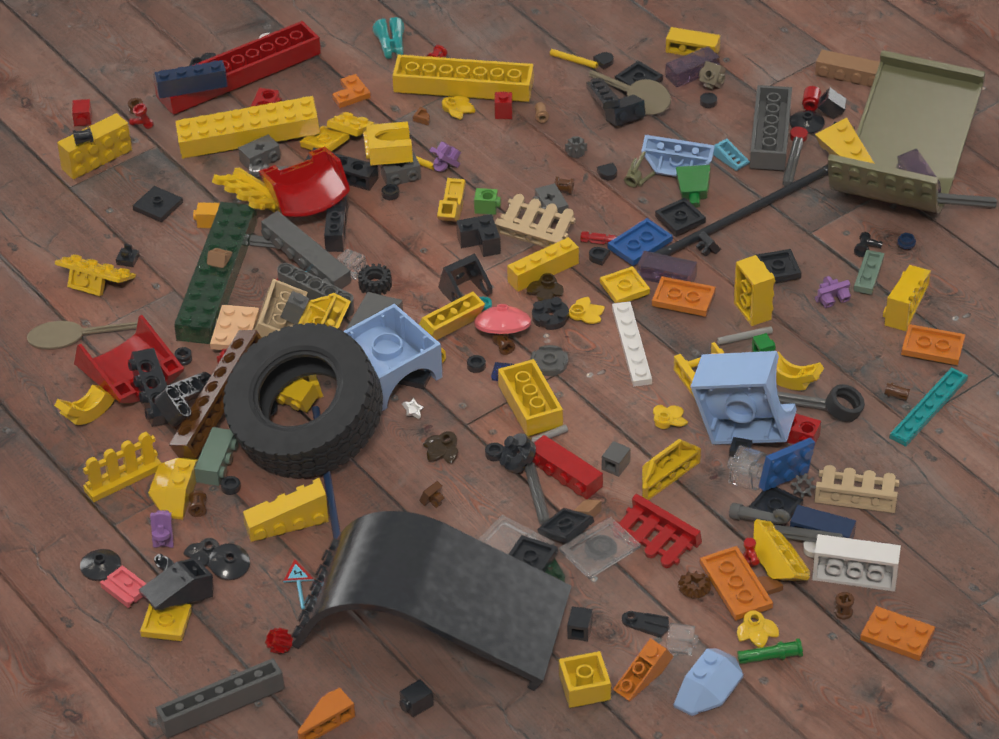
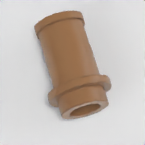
(541, 113)

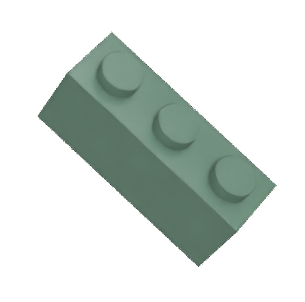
(215, 456)

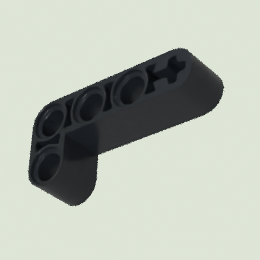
(174, 397)

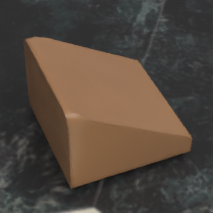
(218, 257)
(590, 507)

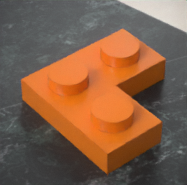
(353, 91)

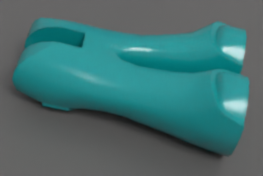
(389, 45)

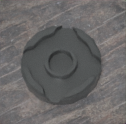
(550, 360)

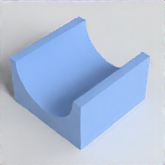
(396, 347)
(741, 397)

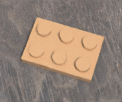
(230, 321)

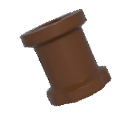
(570, 183)
(504, 343)
(197, 503)
(843, 605)

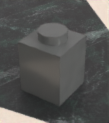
(294, 307)
(616, 458)

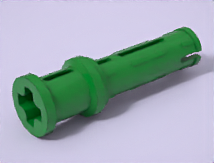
(780, 650)

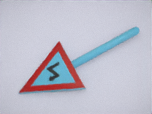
(297, 574)

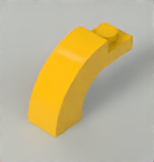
(452, 204)
(794, 376)
(88, 407)

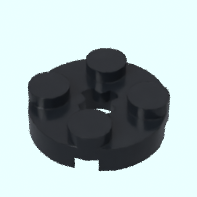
(541, 314)
(509, 457)

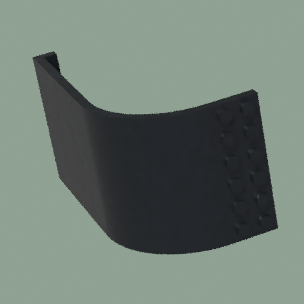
(443, 584)

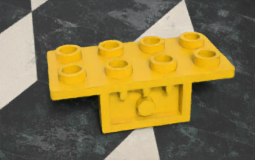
(90, 275)

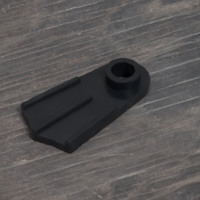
(646, 622)

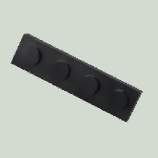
(602, 93)

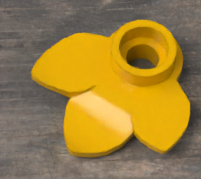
(457, 106)
(585, 311)
(668, 416)
(757, 631)

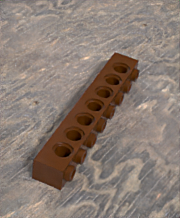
(209, 404)

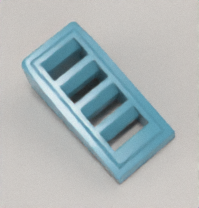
(727, 146)

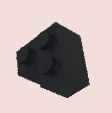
(480, 232)

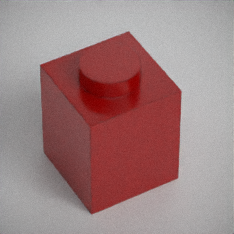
(503, 105)
(82, 112)

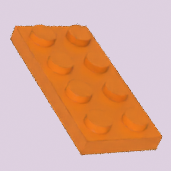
(736, 582)

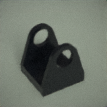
(460, 272)

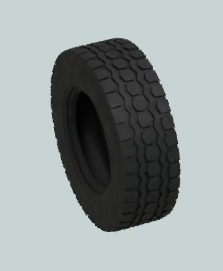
(327, 439)

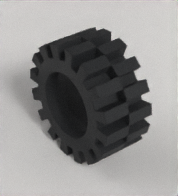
(380, 286)

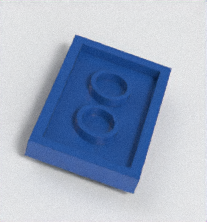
(640, 238)
(786, 463)

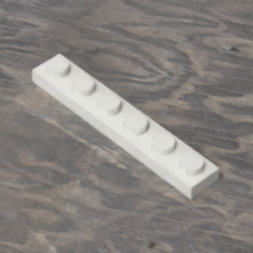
(632, 344)

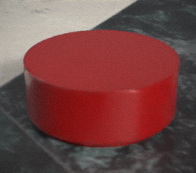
(798, 132)

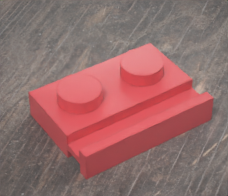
(123, 586)

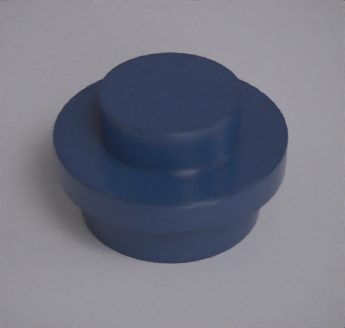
(906, 241)

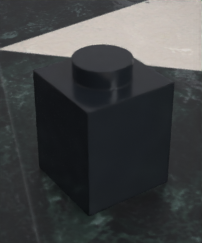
(832, 103)
(579, 623)
(416, 698)

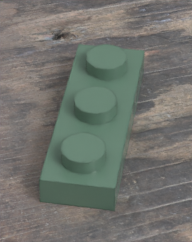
(869, 272)

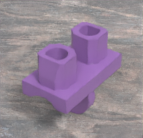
(446, 154)
(831, 289)
(162, 529)

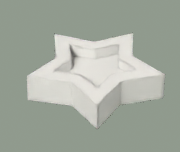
(412, 408)

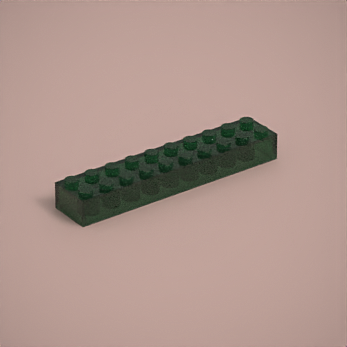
(211, 284)

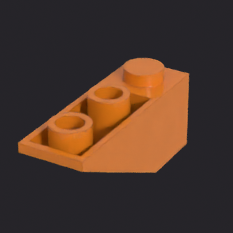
(643, 670)

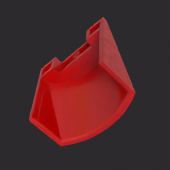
(307, 185)
(112, 369)

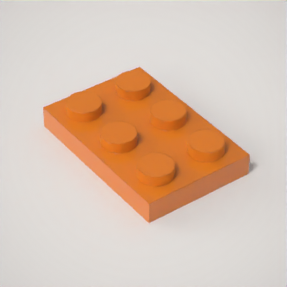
(683, 296)
(933, 344)
(897, 633)

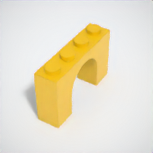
(388, 143)

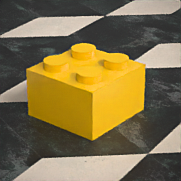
(584, 679)

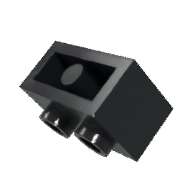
(630, 109)

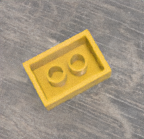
(754, 290)

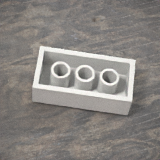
(856, 562)

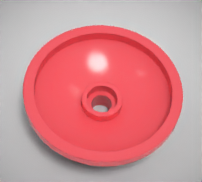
(502, 320)

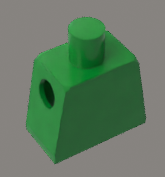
(693, 182)

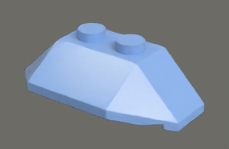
(668, 153)
(708, 682)

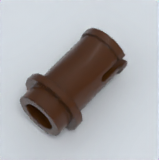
(896, 391)

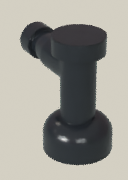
(865, 240)

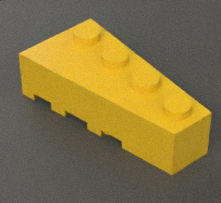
(843, 141)
(906, 297)
(288, 512)

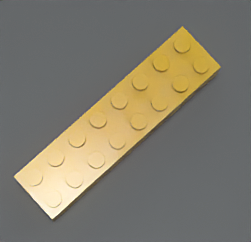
(462, 77)
(241, 126)

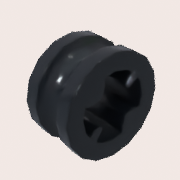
(183, 351)

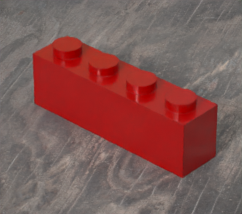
(567, 467)

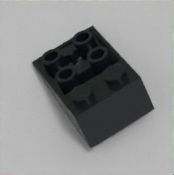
(179, 584)

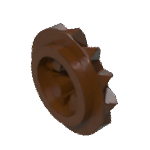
(692, 591)

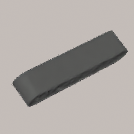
(313, 285)

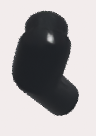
(163, 562)

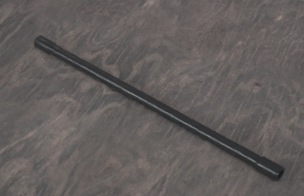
(751, 208)

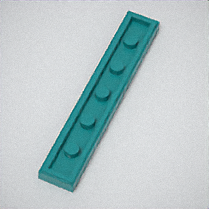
(928, 406)

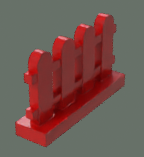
(668, 526)

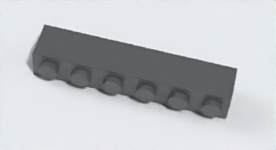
(304, 250)
(219, 698)

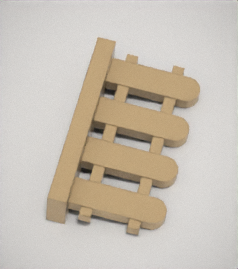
(527, 230)
(857, 497)

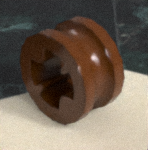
(132, 103)

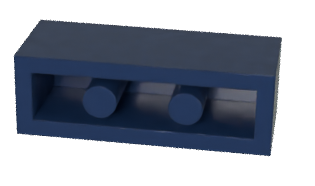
(823, 521)

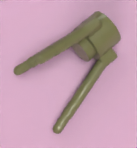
(634, 176)

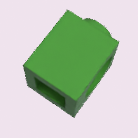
(486, 201)

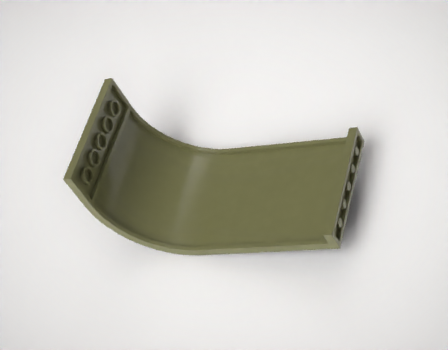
(910, 108)

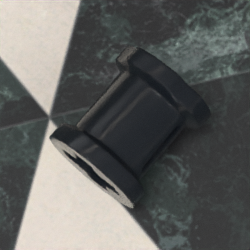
(83, 136)

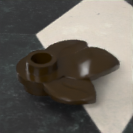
(545, 287)
(440, 448)

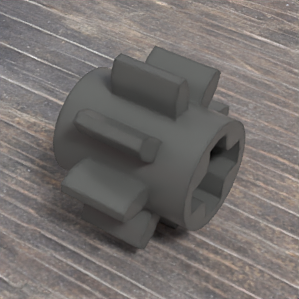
(576, 147)
(807, 489)

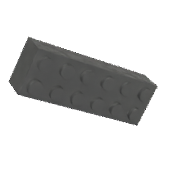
(770, 127)

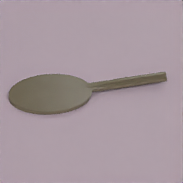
(654, 94)
(65, 333)

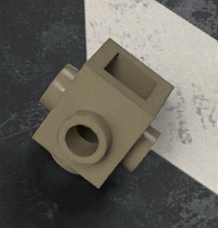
(712, 75)

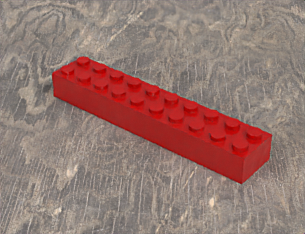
(254, 62)

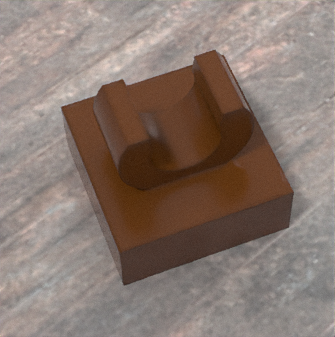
(433, 495)

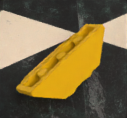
(325, 310)
(668, 467)
(173, 484)
(778, 554)

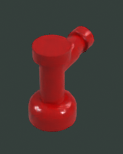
(140, 111)
(750, 553)

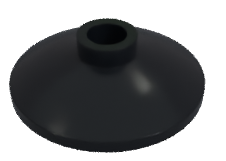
(808, 119)
(99, 564)
(226, 568)

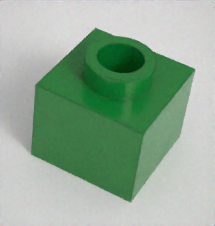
(762, 343)

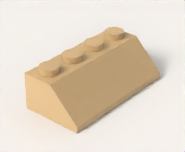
(272, 308)

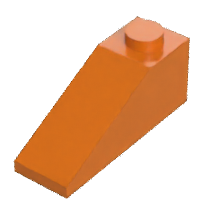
(328, 714)

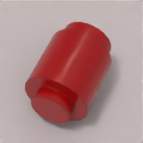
(811, 98)

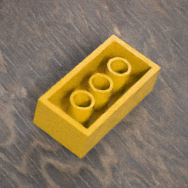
(110, 140)
(530, 397)

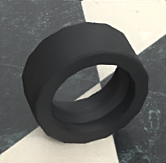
(850, 394)

